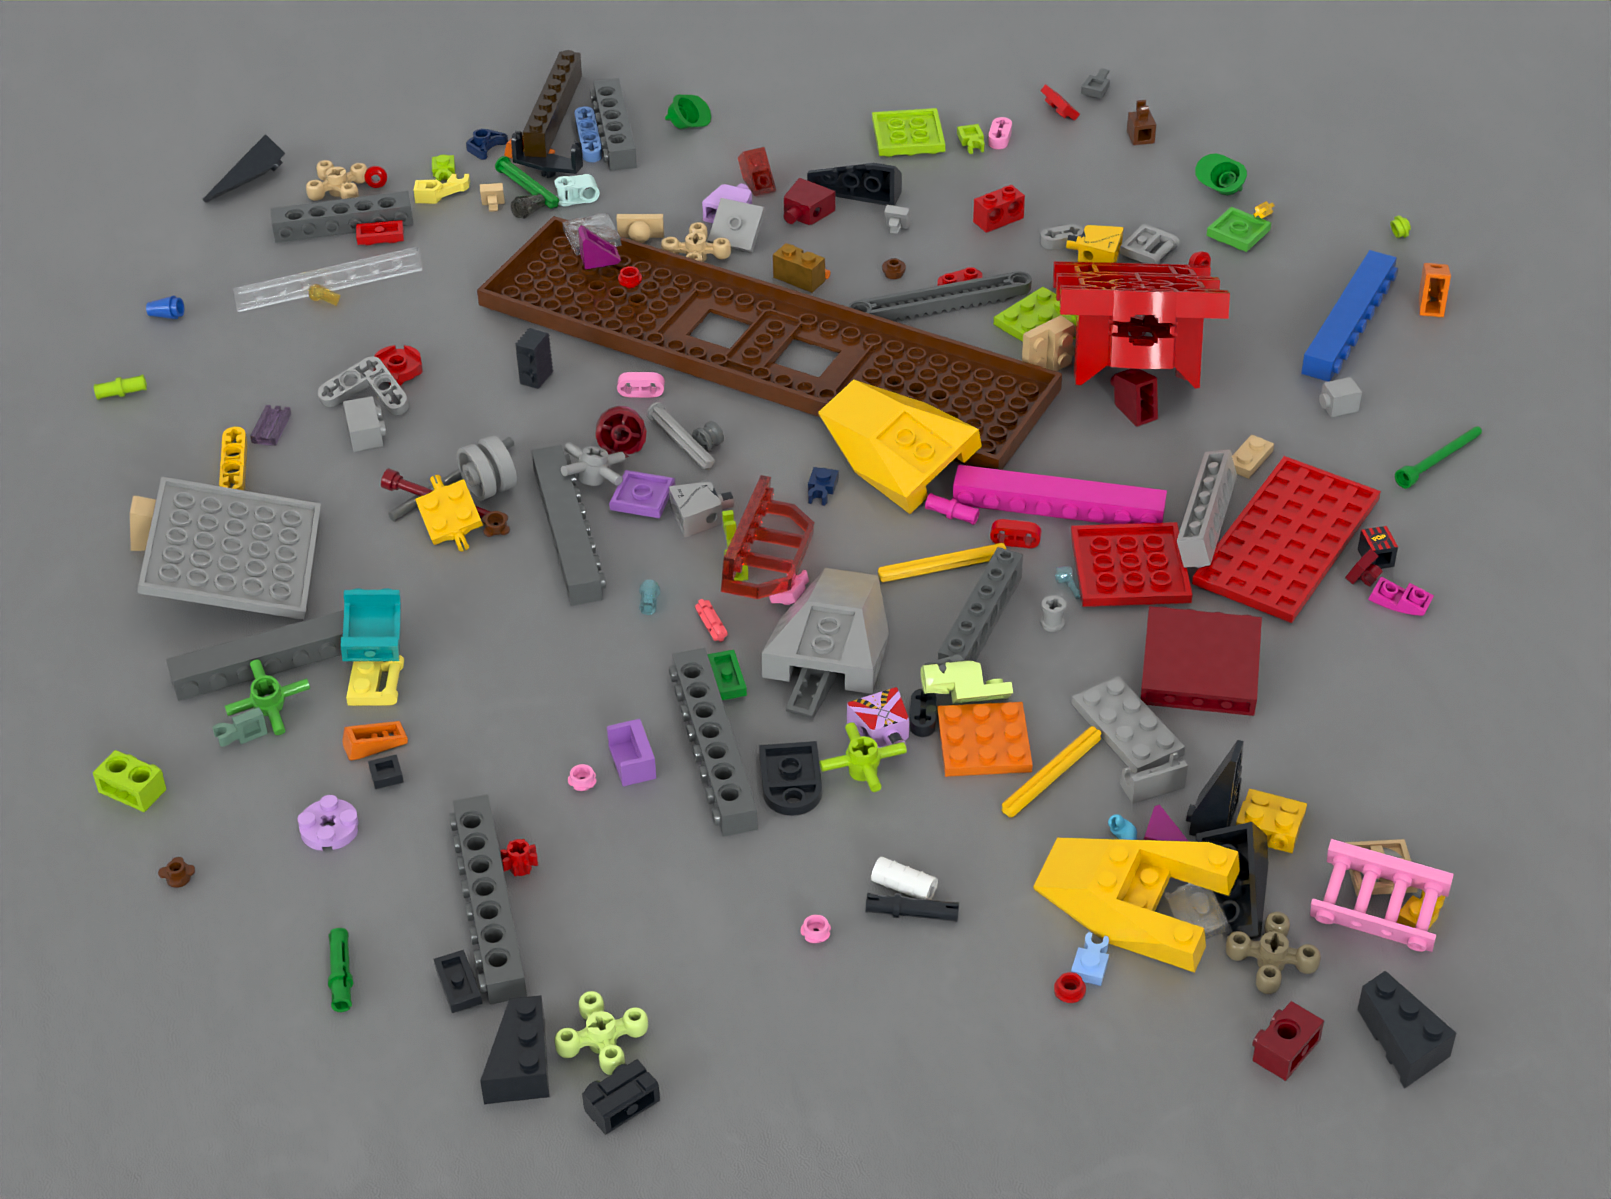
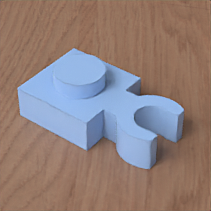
(1091, 961)

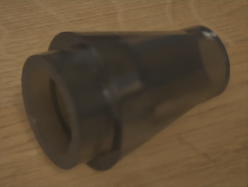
(526, 205)

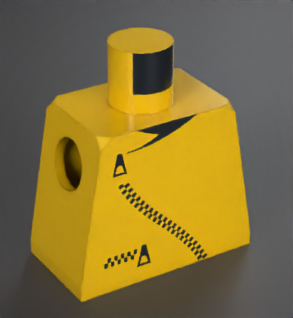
(1097, 243)

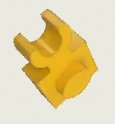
(1410, 911)

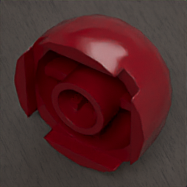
(620, 431)

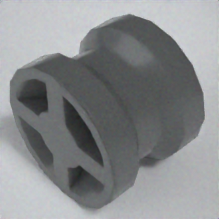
(709, 435)

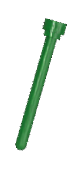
(1409, 475)

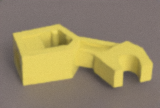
(433, 190)

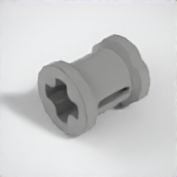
(1053, 613)

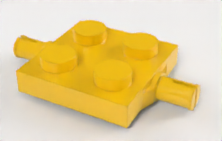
(449, 512)

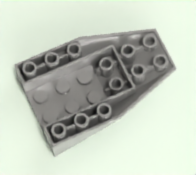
(832, 628)

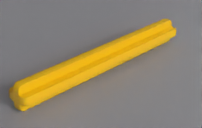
(937, 563)
(1051, 771)

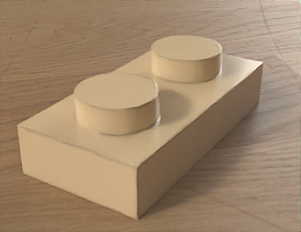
(1251, 455)

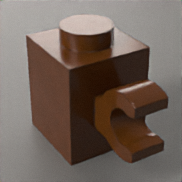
(1141, 125)

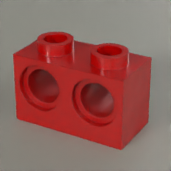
(998, 208)

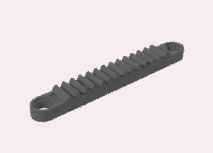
(946, 296)

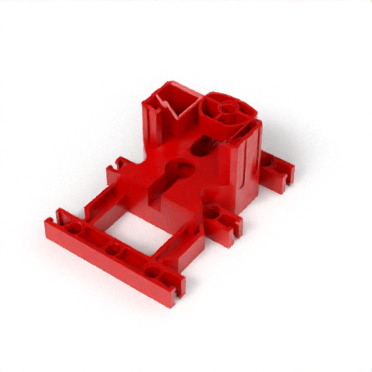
(1166, 295)

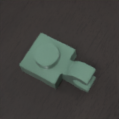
(244, 728)

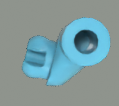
(1122, 828)

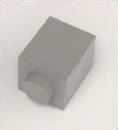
(1340, 397)

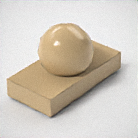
(640, 226)

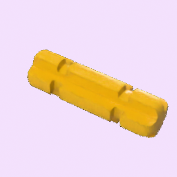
(1263, 209)

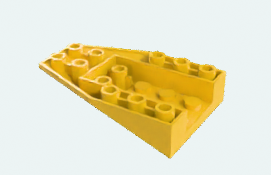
(896, 440)

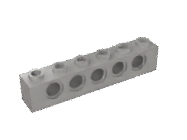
(1207, 509)

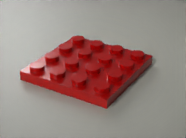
(1130, 564)

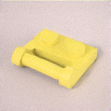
(366, 679)

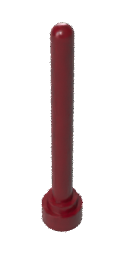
(393, 480)

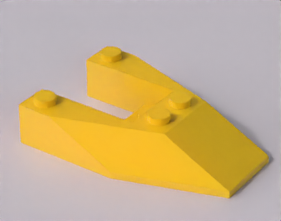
(1118, 885)

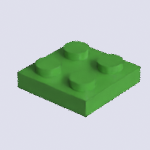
(1238, 229)

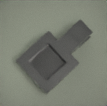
(1096, 85)

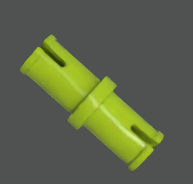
(120, 387)

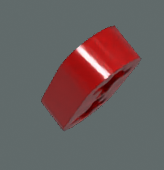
(1016, 533)

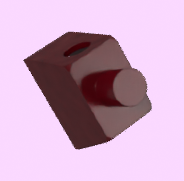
(808, 202)
(1136, 395)

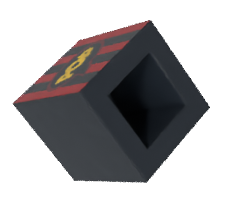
(1382, 543)

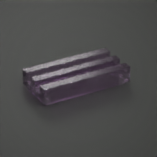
(266, 425)

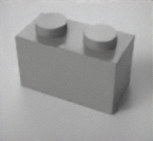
(364, 423)

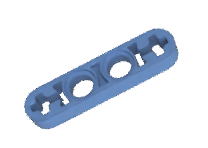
(588, 134)

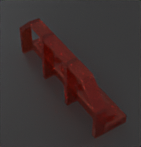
(751, 530)

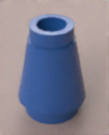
(168, 307)

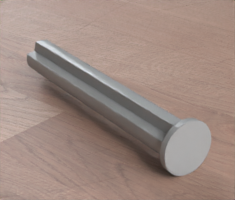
(680, 435)

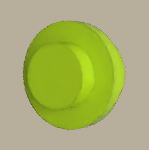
(1400, 226)

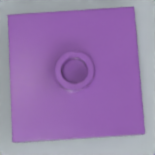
(642, 494)

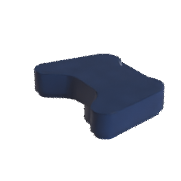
(483, 141)

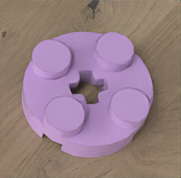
(328, 810)

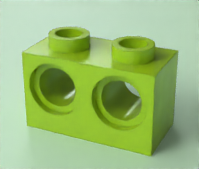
(129, 780)

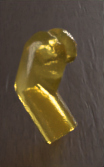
(319, 292)

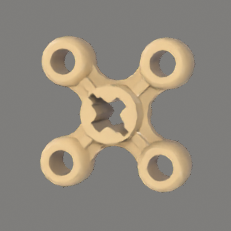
(336, 181)
(696, 245)

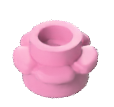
(582, 777)
(815, 929)

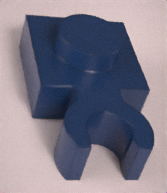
(821, 483)

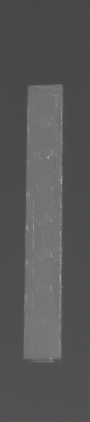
(331, 277)

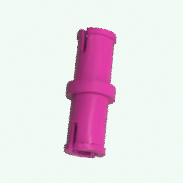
(952, 509)

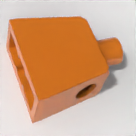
(1434, 283)

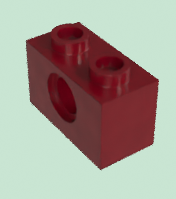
(1287, 1040)

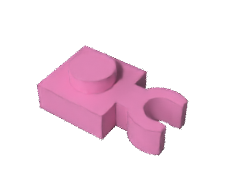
(791, 596)

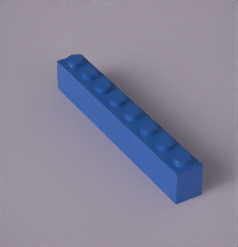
(1349, 316)

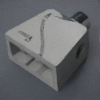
(698, 506)

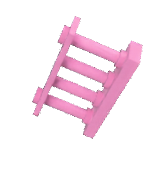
(1376, 866)

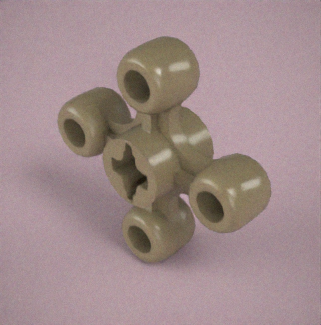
(1272, 952)

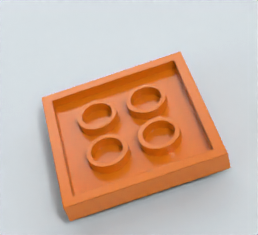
(984, 739)

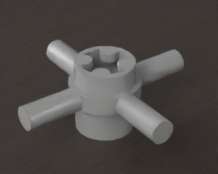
(592, 465)

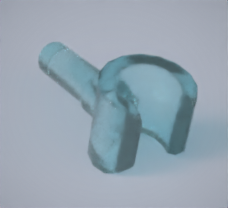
(1065, 574)

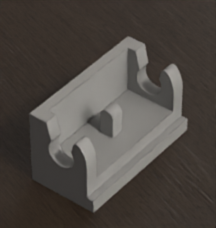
(1154, 780)

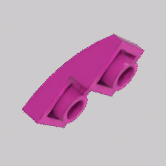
(1408, 601)

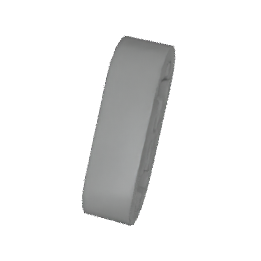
(1057, 237)

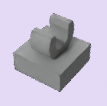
(897, 218)

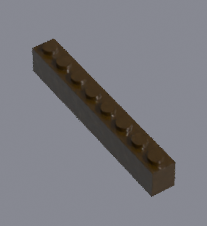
(552, 104)

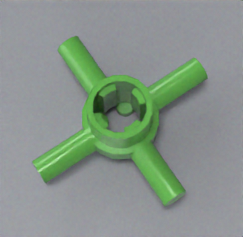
(271, 704)

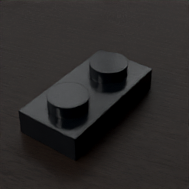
(457, 981)

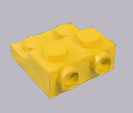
(1275, 816)

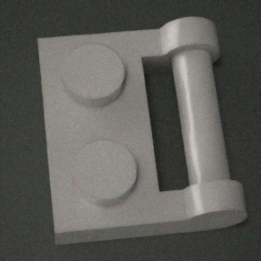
(1144, 240)

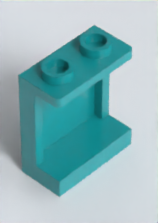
(371, 625)

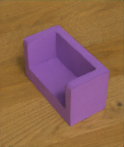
(631, 752)

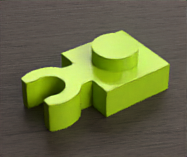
(971, 136)
(443, 167)

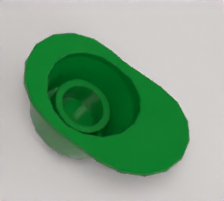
(688, 112)
(1221, 173)

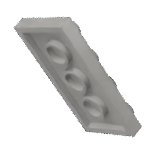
(1127, 725)

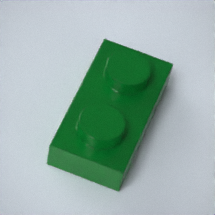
(728, 674)

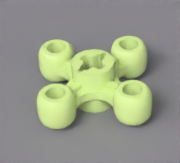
(601, 1032)

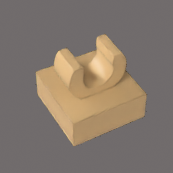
(492, 195)

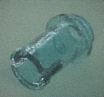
(649, 592)

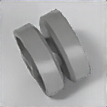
(486, 467)

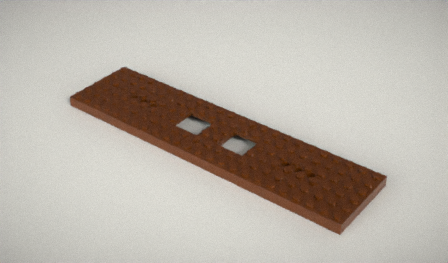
(655, 322)

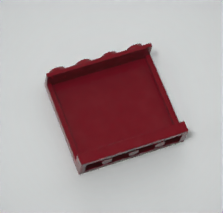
(1201, 660)

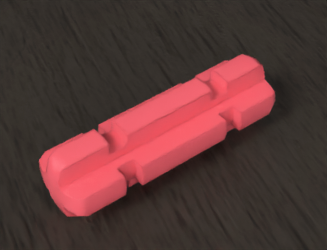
(711, 620)

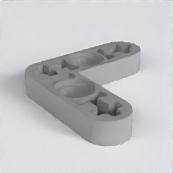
(371, 379)

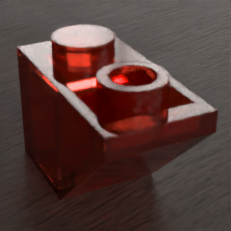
(756, 171)

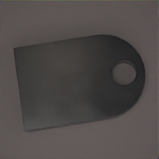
(788, 773)

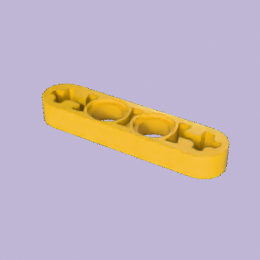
(233, 462)

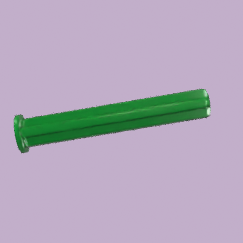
(504, 165)

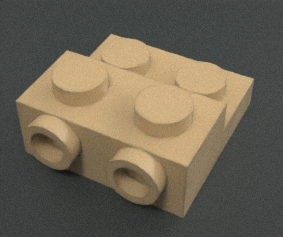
(1050, 344)

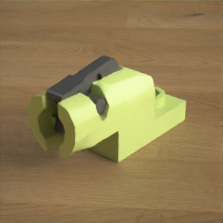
(963, 680)

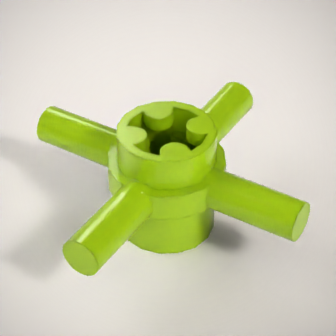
(863, 757)

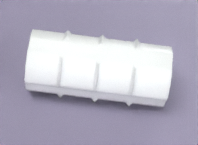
(904, 879)

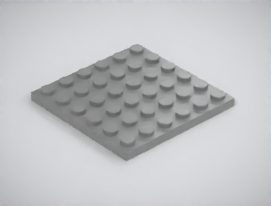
(230, 548)

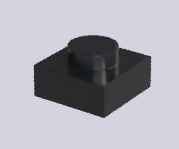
(385, 771)

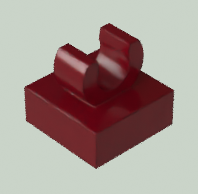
(1365, 569)

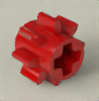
(519, 857)

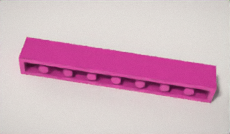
(1058, 496)

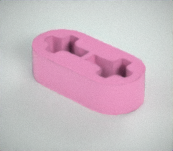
(1000, 133)
(640, 384)

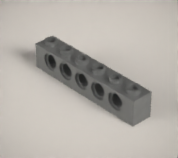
(613, 124)
(338, 216)
(984, 606)

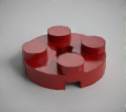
(401, 363)

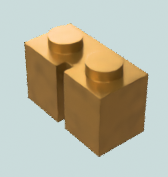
(799, 268)

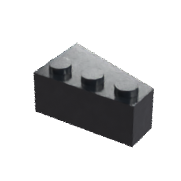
(1405, 1027)
(519, 1055)

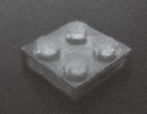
(598, 224)

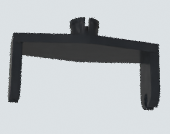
(549, 164)

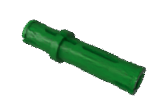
(340, 979)

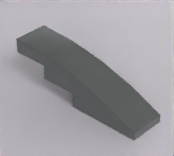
(810, 691)

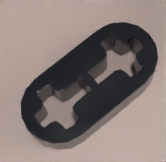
(927, 713)

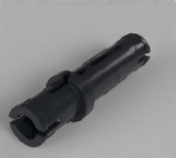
(912, 907)

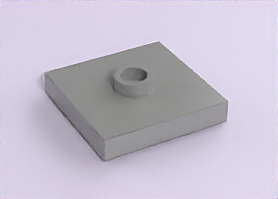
(737, 223)

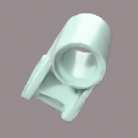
(575, 189)

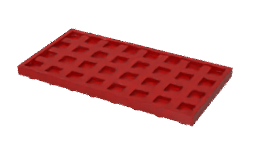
(1287, 538)

